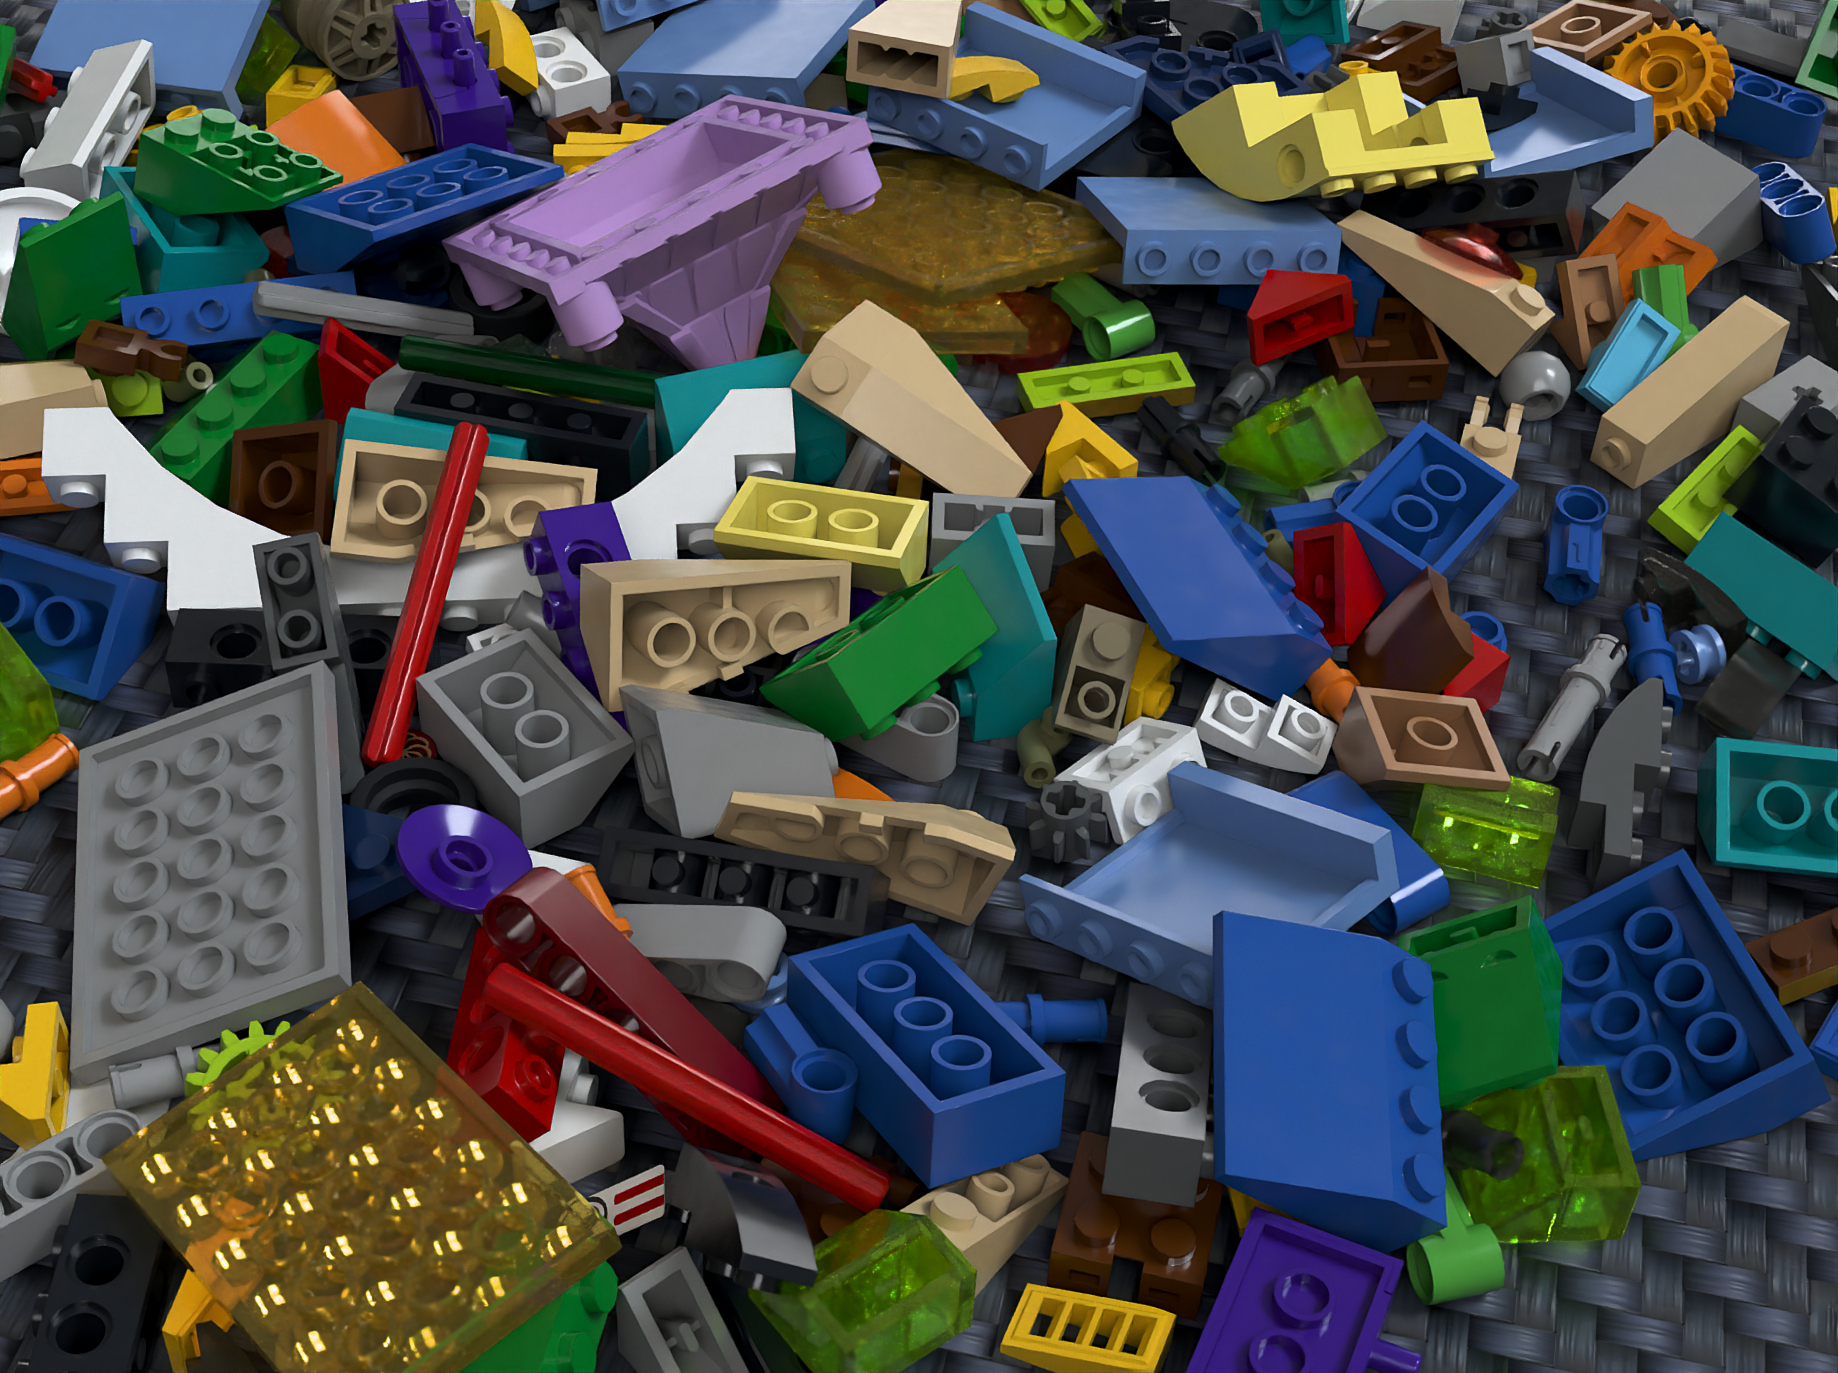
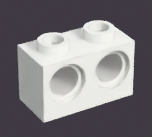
(567, 76)

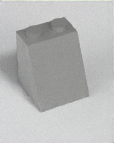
(1695, 192)
(705, 748)

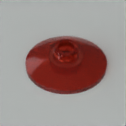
(1477, 245)

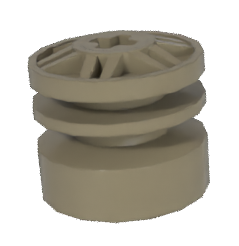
(347, 35)

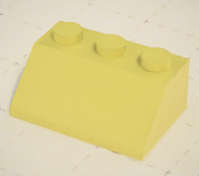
(814, 522)

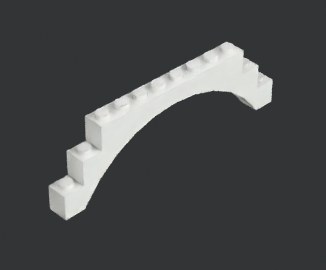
(209, 551)

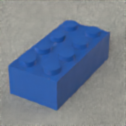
(932, 1052)

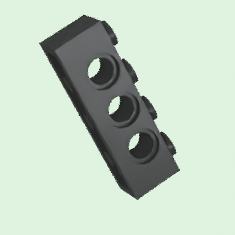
(1162, 1100)

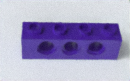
(554, 554)

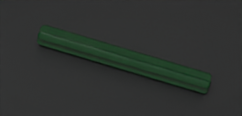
(527, 371)

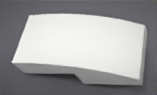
(1277, 737)

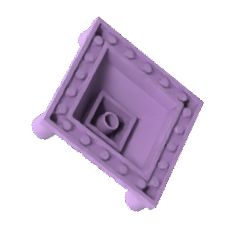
(674, 228)

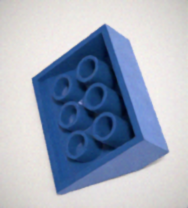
(410, 206)
(1203, 579)
(1677, 1015)
(1327, 1079)

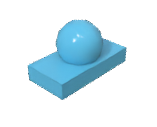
(1627, 355)

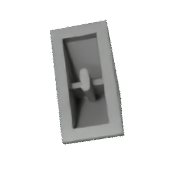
(672, 1321)

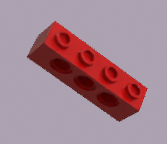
(501, 1057)

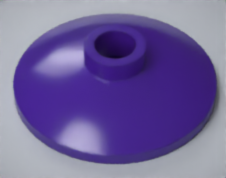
(460, 856)

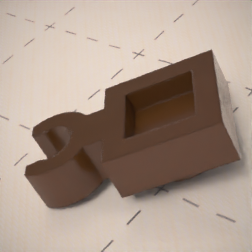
(590, 121)
(124, 350)

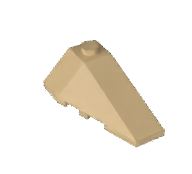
(1472, 304)

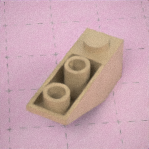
(993, 1211)

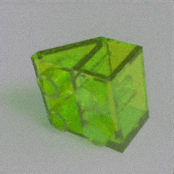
(1308, 434)
(1575, 1163)
(879, 1298)

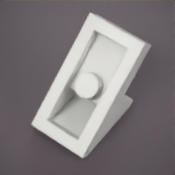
(580, 1134)

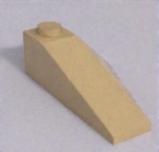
(903, 400)
(391, 489)
(702, 618)
(931, 852)

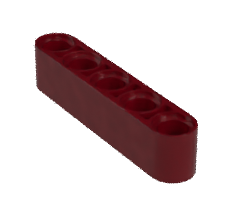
(575, 949)

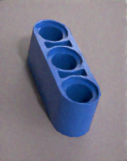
(1772, 114)
(1794, 215)
(1421, 880)

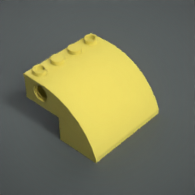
(1331, 140)

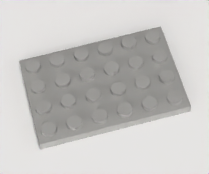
(209, 873)

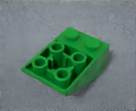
(223, 167)
(70, 276)
(1492, 999)

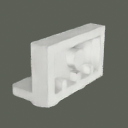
(1135, 773)

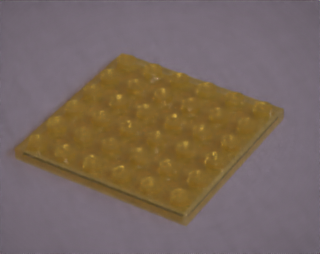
(954, 233)

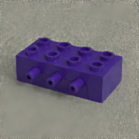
(451, 69)
(1302, 1305)

